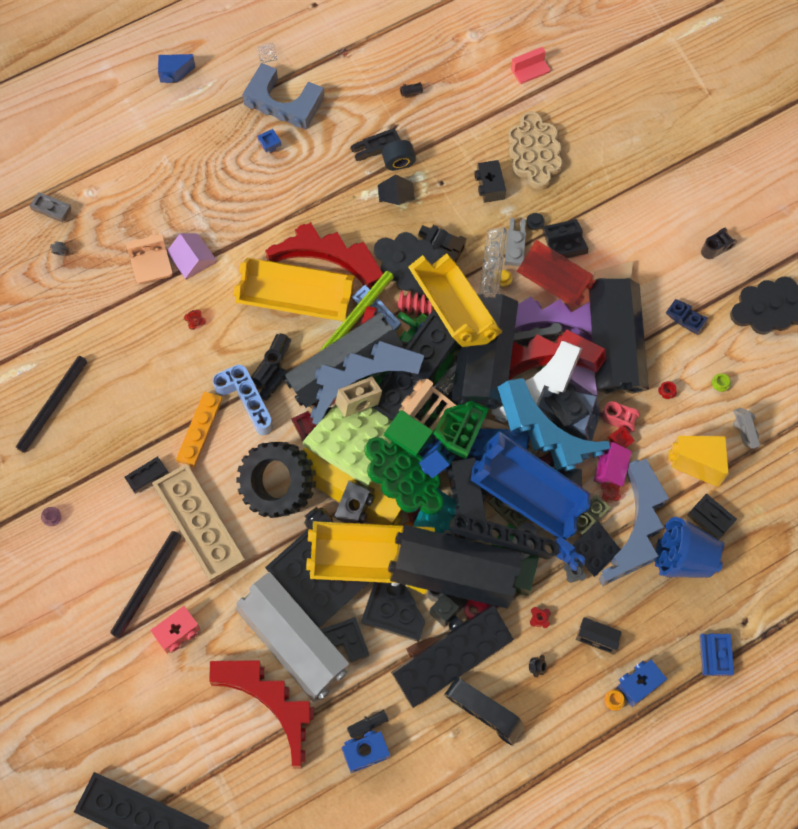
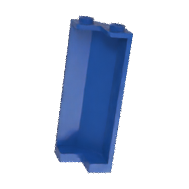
(530, 486)

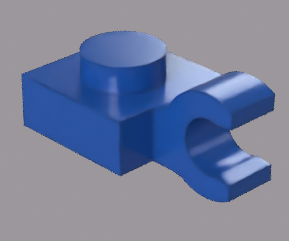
(568, 555)

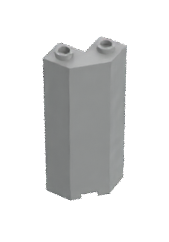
(292, 637)

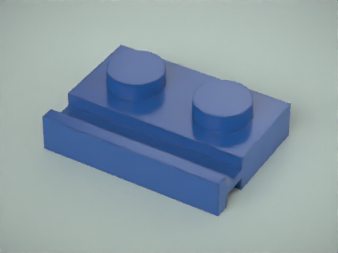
(716, 654)

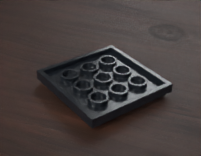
(316, 597)

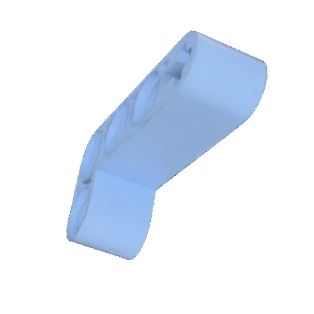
(248, 400)

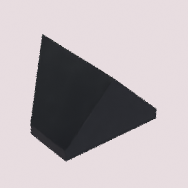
(396, 190)

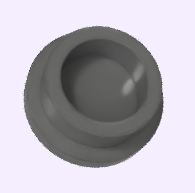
(59, 248)

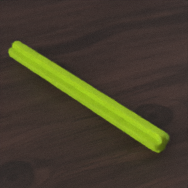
(360, 309)

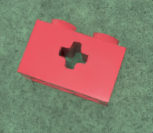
(183, 622)

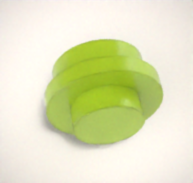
(721, 382)

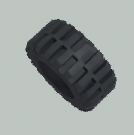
(252, 479)

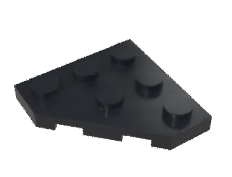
(393, 611)

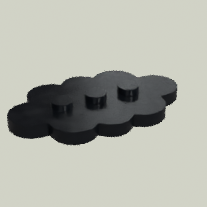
(400, 254)
(767, 306)

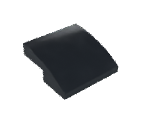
(566, 238)

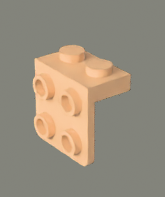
(149, 259)

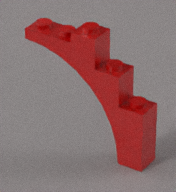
(331, 248)
(541, 351)
(247, 677)

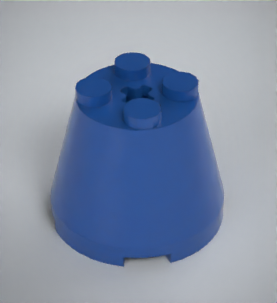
(688, 551)

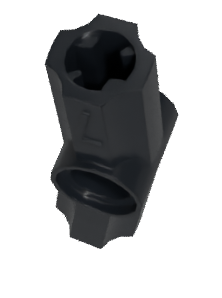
(276, 352)

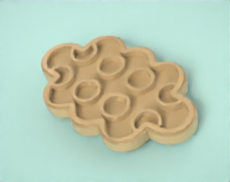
(535, 150)

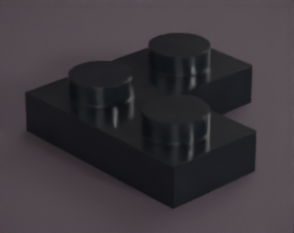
(349, 635)

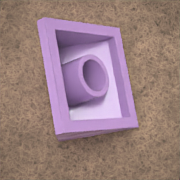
(190, 254)

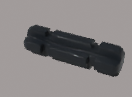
(273, 384)

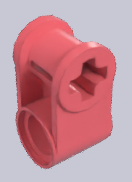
(621, 416)

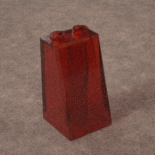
(556, 274)

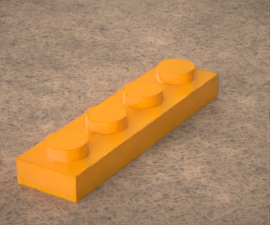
(199, 429)

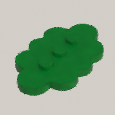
(402, 477)

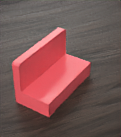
(530, 65)

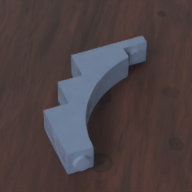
(638, 550)

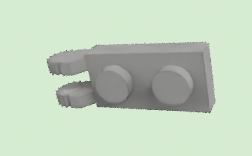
(515, 244)

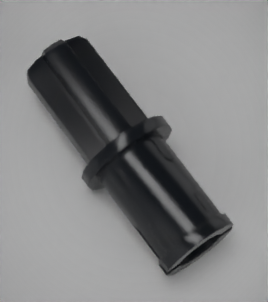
(367, 724)

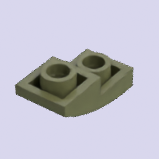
(596, 511)
(511, 516)

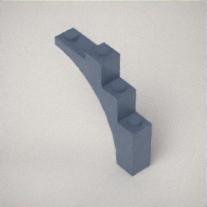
(386, 358)

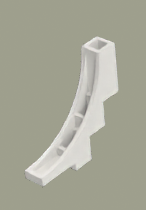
(554, 375)

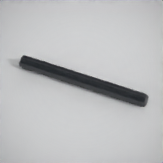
(51, 404)
(145, 584)

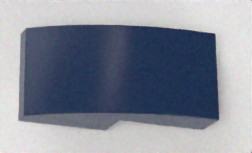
(684, 316)

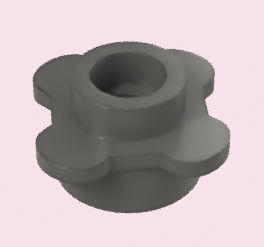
(571, 577)

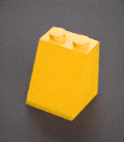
(700, 457)

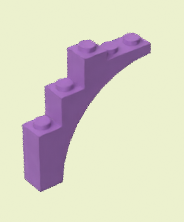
(531, 316)

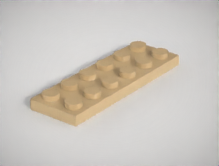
(198, 522)

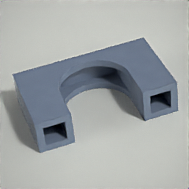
(297, 112)

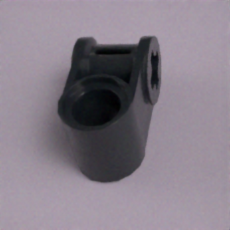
(719, 242)

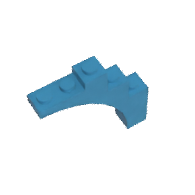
(544, 435)

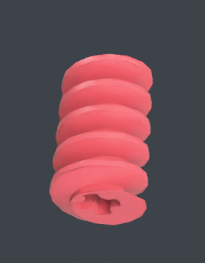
(414, 304)

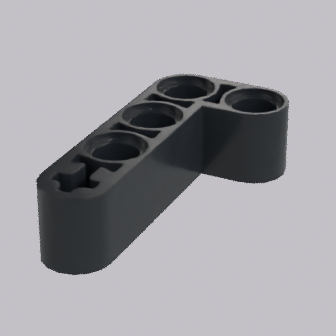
(504, 722)

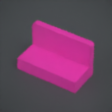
(613, 465)

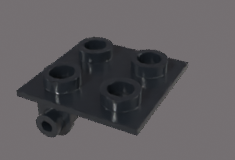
(596, 548)

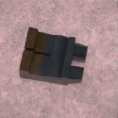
(443, 240)

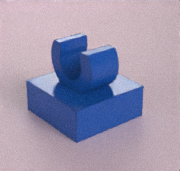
(269, 141)

